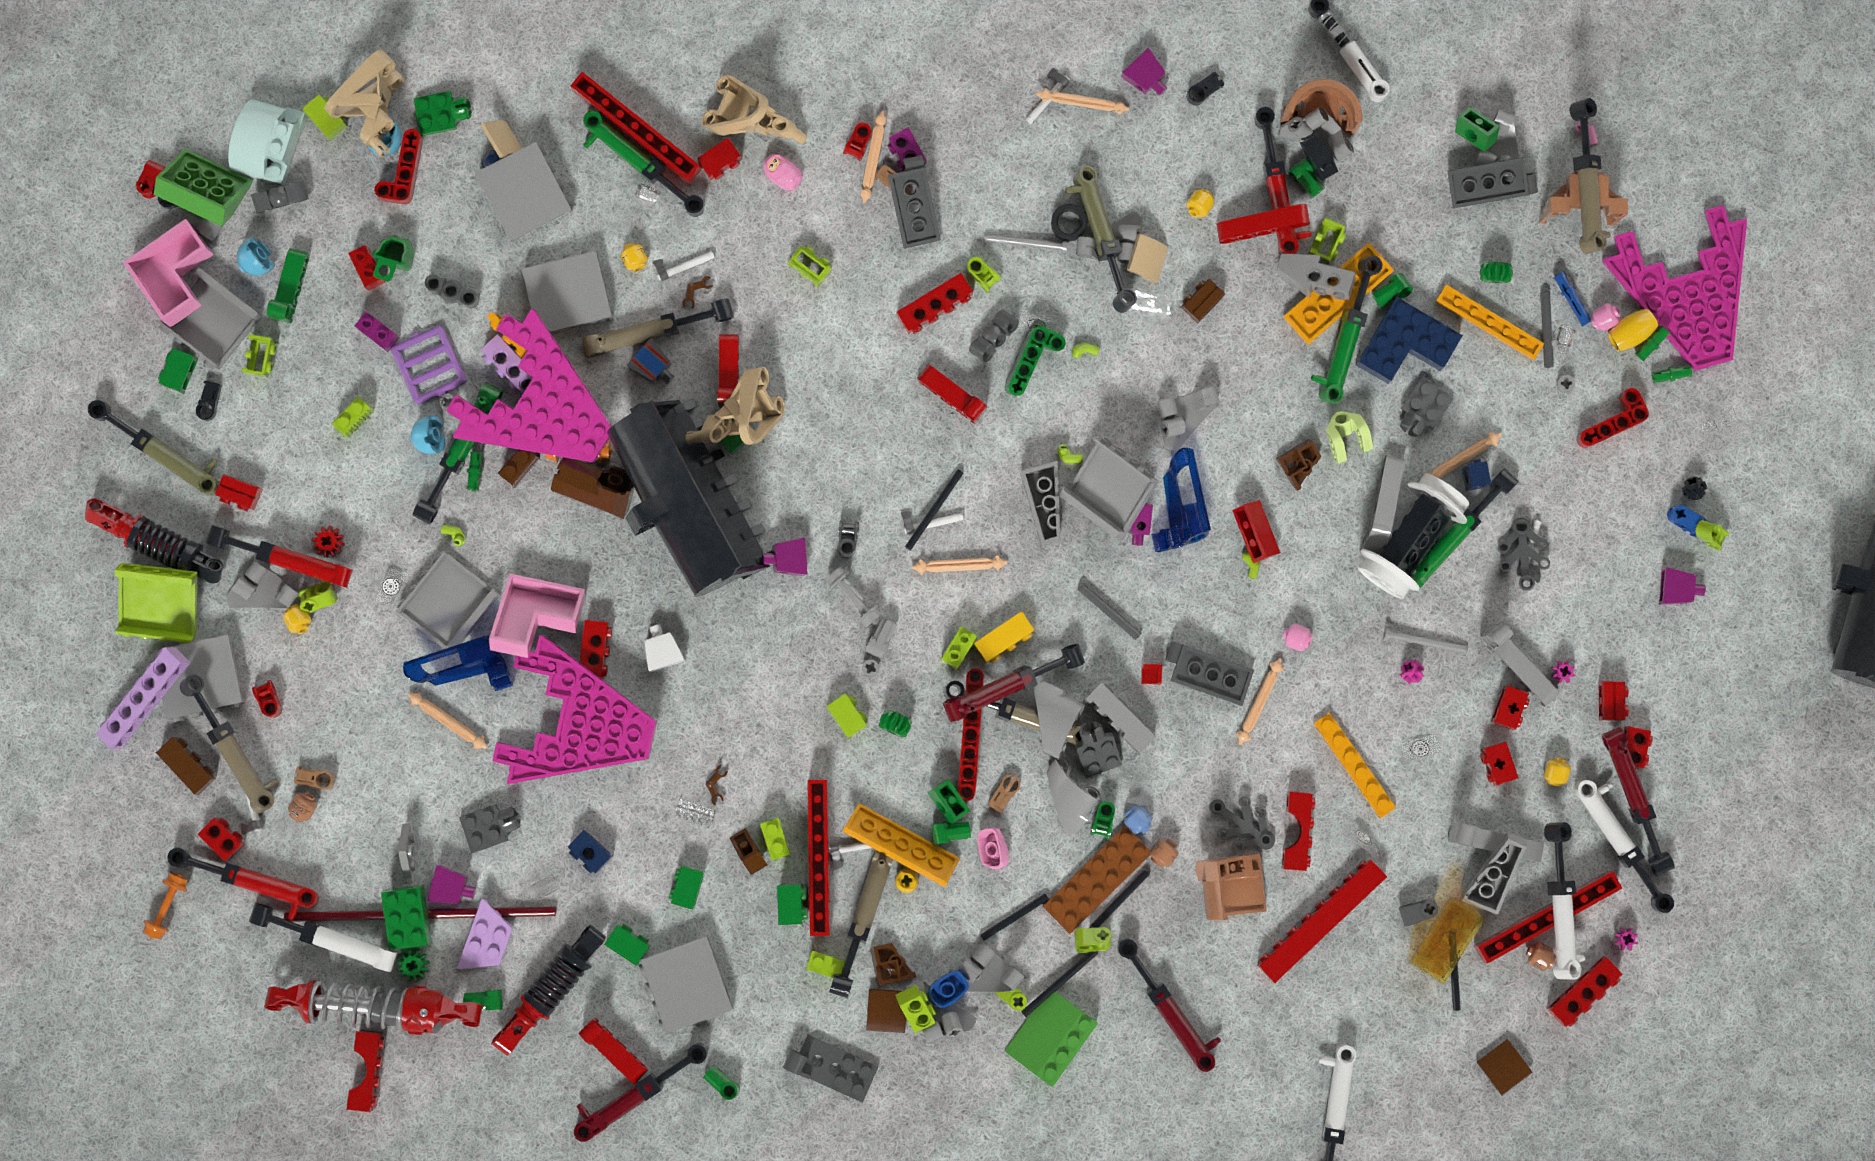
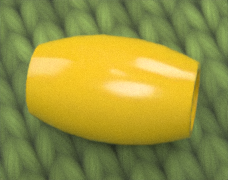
(1632, 330)

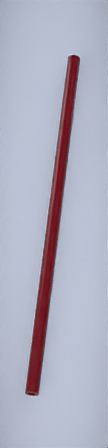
(432, 914)

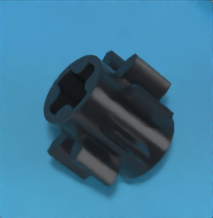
(1694, 488)

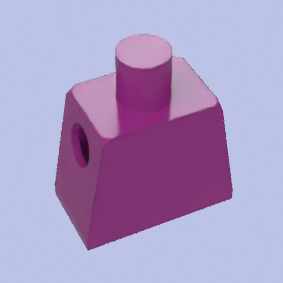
(1145, 73)
(1145, 518)
(788, 557)
(1678, 587)
(449, 886)

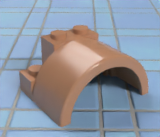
(1330, 96)
(1613, 205)
(1232, 885)

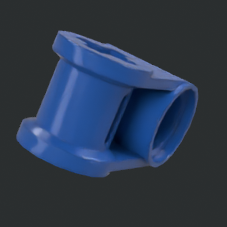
(1688, 519)

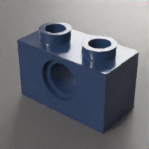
(1476, 475)
(600, 857)

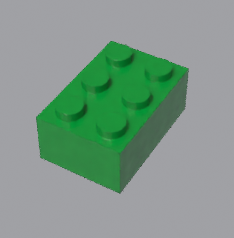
(791, 904)
(406, 917)

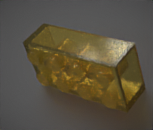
(1446, 940)

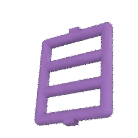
(404, 365)

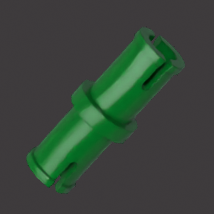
(1652, 343)
(1671, 374)
(474, 471)

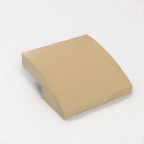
(501, 137)
(1147, 258)

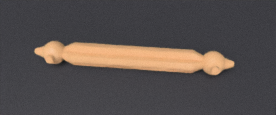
(1082, 101)
(873, 157)
(1465, 455)
(959, 564)
(1260, 701)
(447, 720)

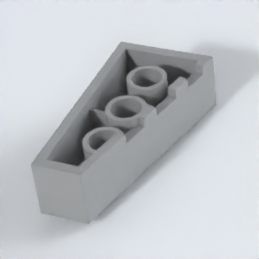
(1043, 499)
(1120, 718)
(1494, 878)

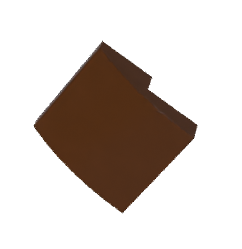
(884, 1012)
(1504, 1067)

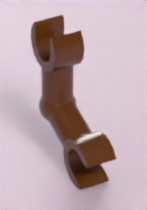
(694, 286)
(710, 784)

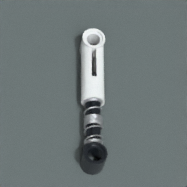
(1350, 52)

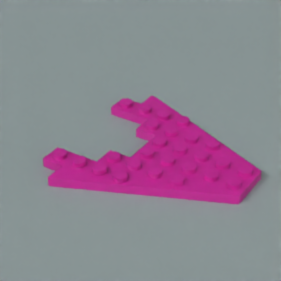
(1694, 307)
(553, 413)
(594, 725)

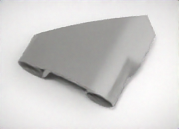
(1056, 717)

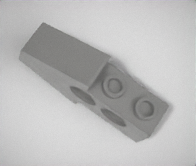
(1299, 268)

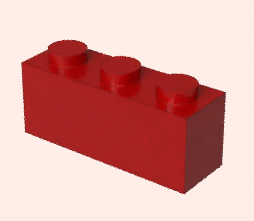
(1256, 531)

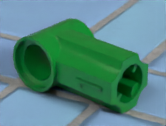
(1304, 175)
(1397, 287)
(946, 832)
(489, 999)
(720, 1081)

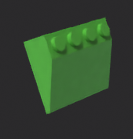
(202, 187)
(1051, 1038)

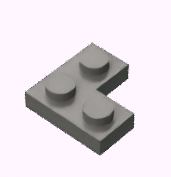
(406, 851)

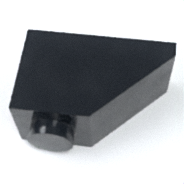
(1319, 157)

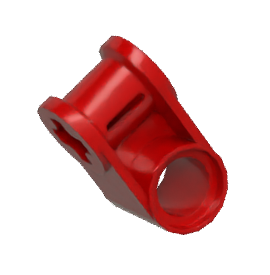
(856, 144)
(148, 178)
(265, 696)

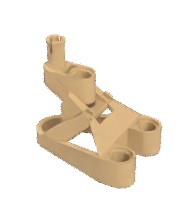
(369, 101)
(734, 110)
(746, 405)

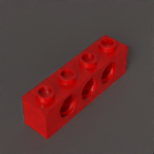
(957, 284)
(590, 630)
(1559, 1007)

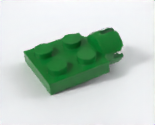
(440, 112)

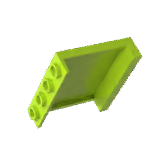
(157, 603)

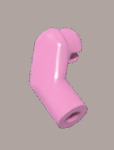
(1592, 134)

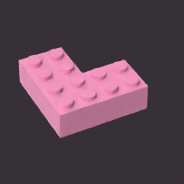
(161, 270)
(529, 604)

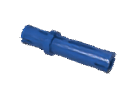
(1572, 298)

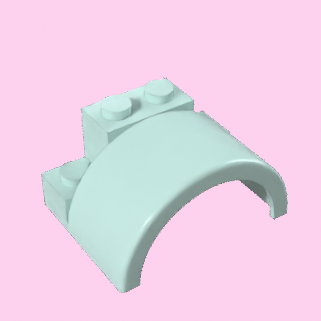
(263, 136)

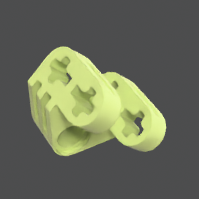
(1342, 425)

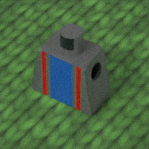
(651, 363)

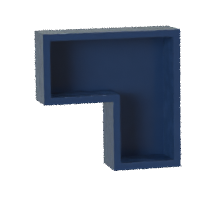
(1404, 332)

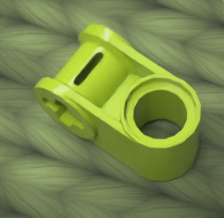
(983, 274)
(1711, 534)
(318, 596)
(1090, 939)
(1009, 997)

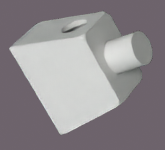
(662, 650)

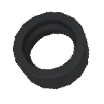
(1069, 208)

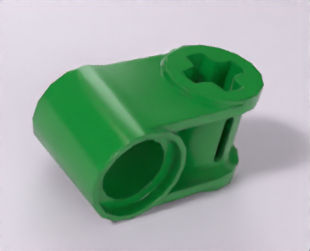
(1103, 821)

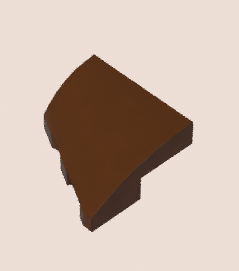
(1304, 458)
(885, 958)

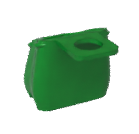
(394, 253)

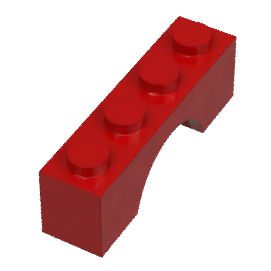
(1300, 807)
(368, 1046)

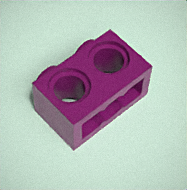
(911, 148)
(376, 331)

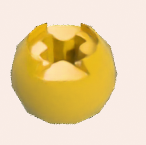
(912, 885)

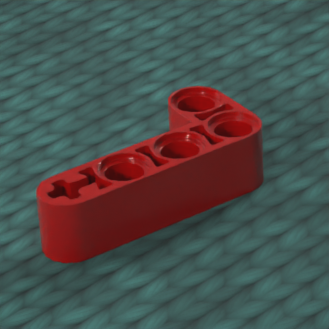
(403, 167)
(727, 366)
(952, 394)
(1611, 423)
(613, 1050)

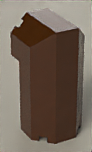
(594, 486)

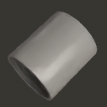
(205, 227)

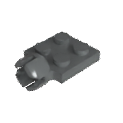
(1424, 407)
(1097, 750)
(488, 827)

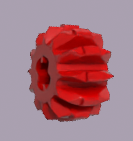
(330, 534)

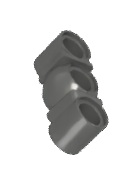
(280, 196)
(443, 287)
(994, 336)

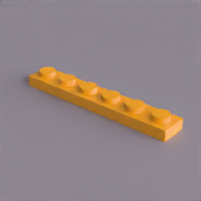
(1489, 322)
(1354, 765)

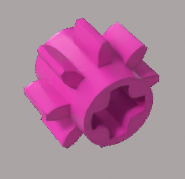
(1412, 671)
(1558, 674)
(1621, 941)

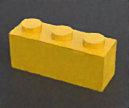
(1004, 638)

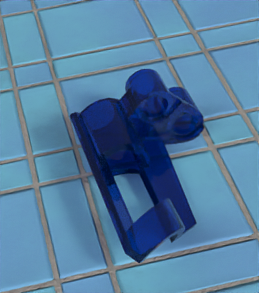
(1187, 522)
(475, 660)

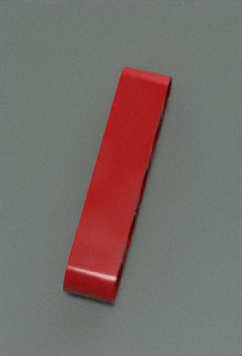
(1263, 223)

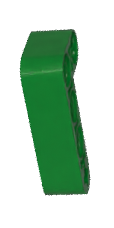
(289, 286)
(1030, 363)

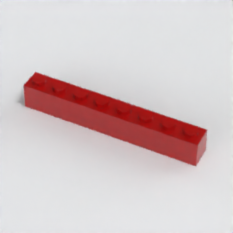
(636, 128)
(818, 858)
(1543, 918)
(1322, 920)

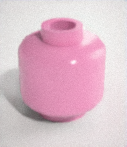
(1605, 317)
(1297, 637)

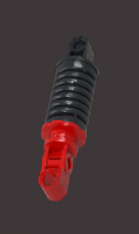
(154, 541)
(541, 1000)

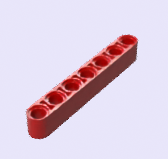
(972, 744)

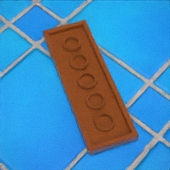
(1097, 879)

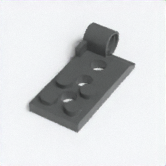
(914, 174)
(1522, 184)
(1185, 656)
(801, 1064)

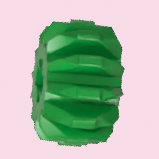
(1496, 272)
(895, 723)
(415, 973)

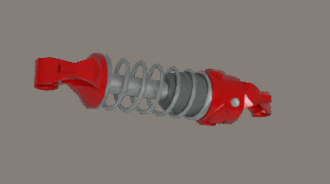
(409, 1010)

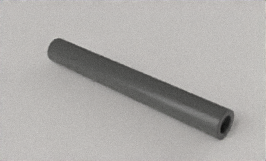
(1547, 329)
(1109, 611)

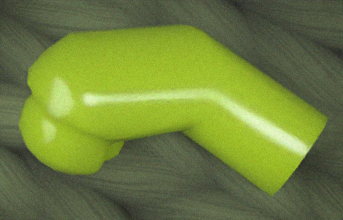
(1084, 347)
(1067, 457)
(456, 534)
(1254, 567)

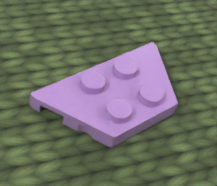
(486, 939)

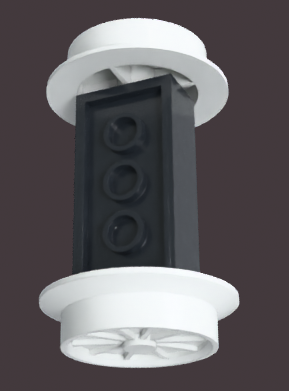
(1415, 536)

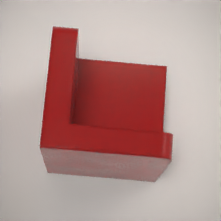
(1151, 674)

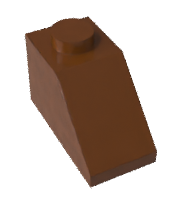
(748, 851)

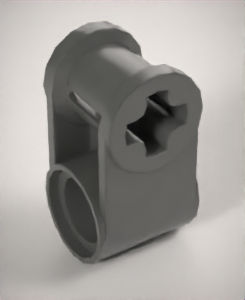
(848, 535)
(1414, 912)

